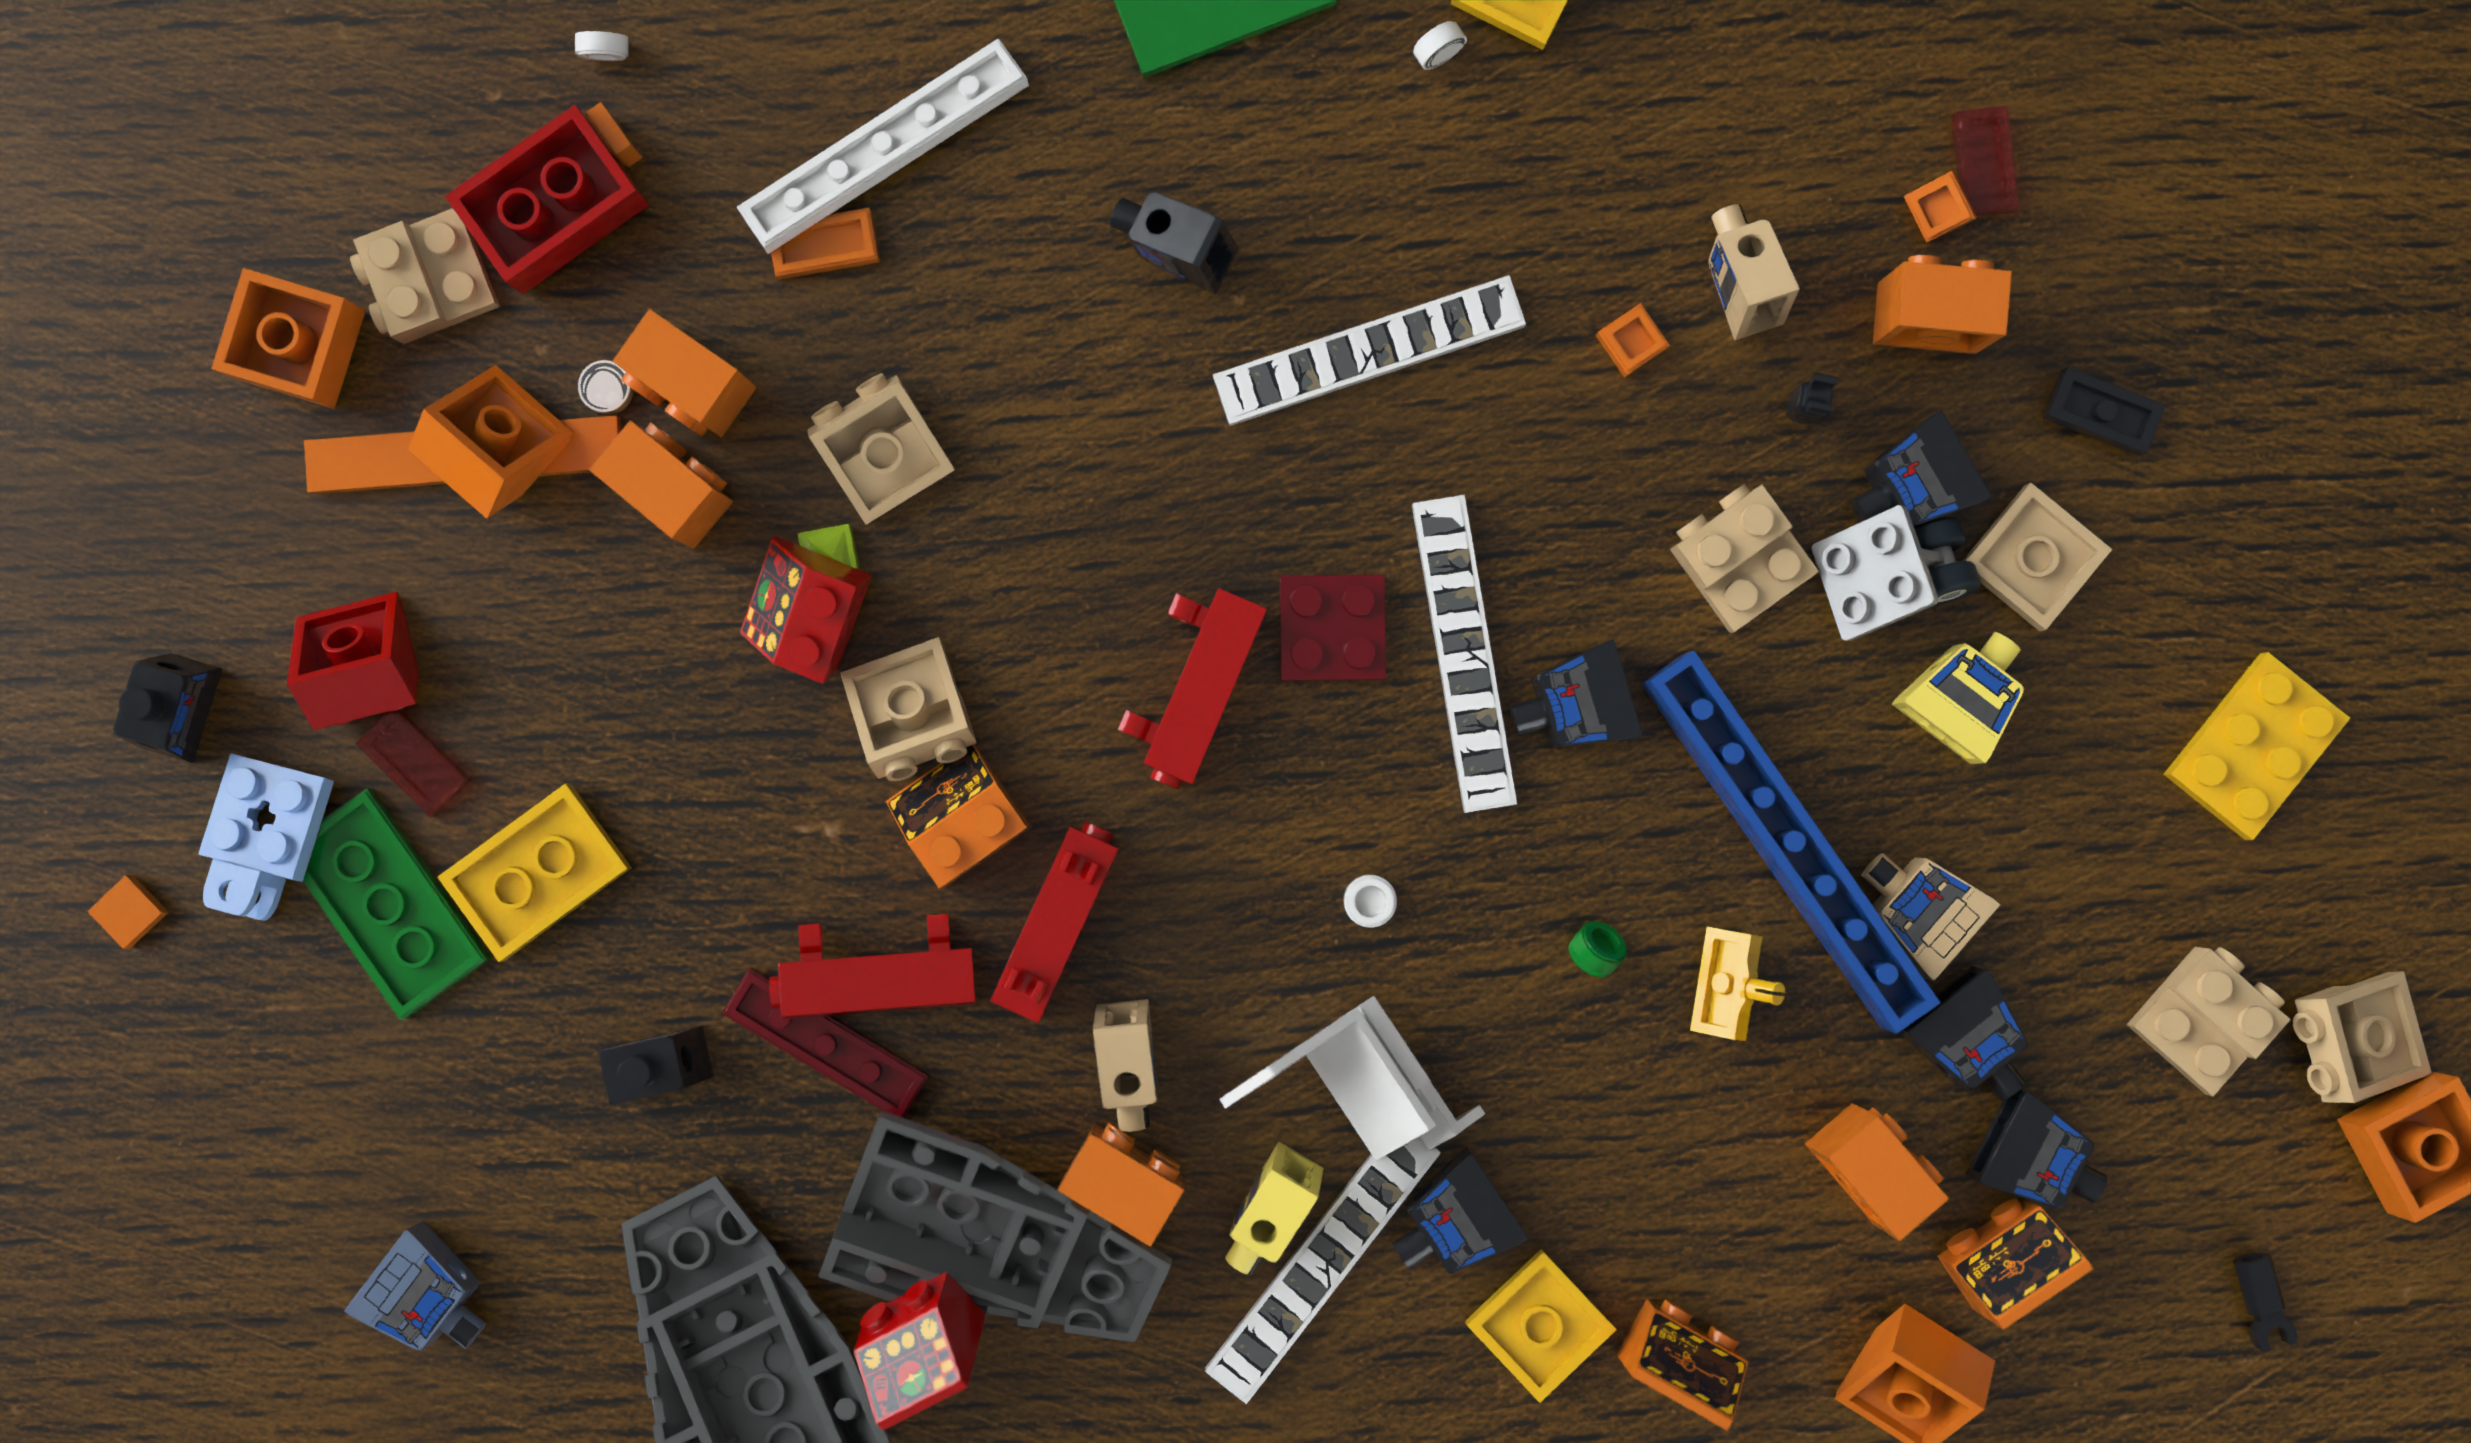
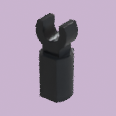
(1812, 399)
(2263, 1299)

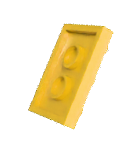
(2256, 746)
(534, 872)

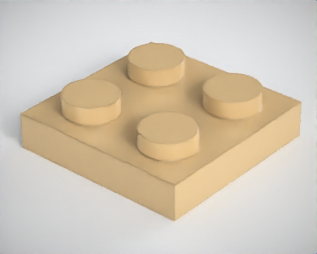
(2036, 557)

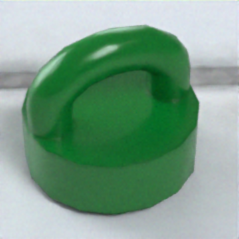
(1597, 949)

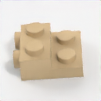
(423, 276)
(878, 447)
(1743, 556)
(908, 710)
(2209, 1018)
(2361, 1038)

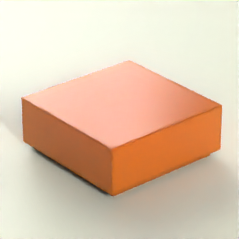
(613, 135)
(1940, 206)
(1632, 340)
(128, 911)

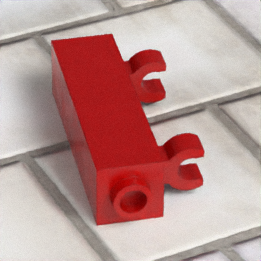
(1203, 687)
(1056, 921)
(873, 982)

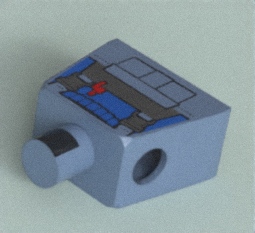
(419, 1293)

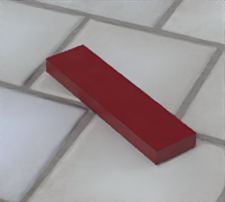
(829, 1048)

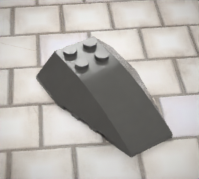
(1003, 1235)
(735, 1334)

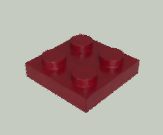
(1332, 627)

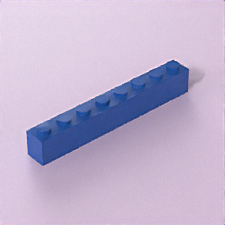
(1790, 843)

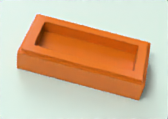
(829, 245)

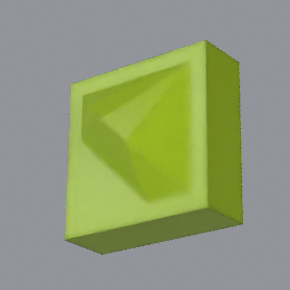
(833, 542)

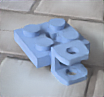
(255, 858)

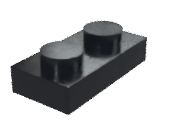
(2104, 411)

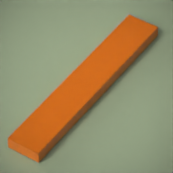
(386, 462)

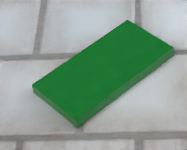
(1182, 30)
(389, 906)

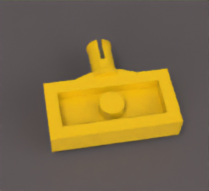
(1730, 984)

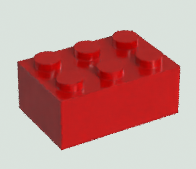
(547, 200)

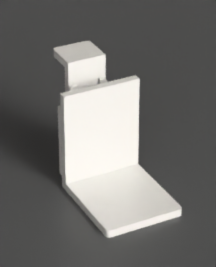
(1372, 1082)

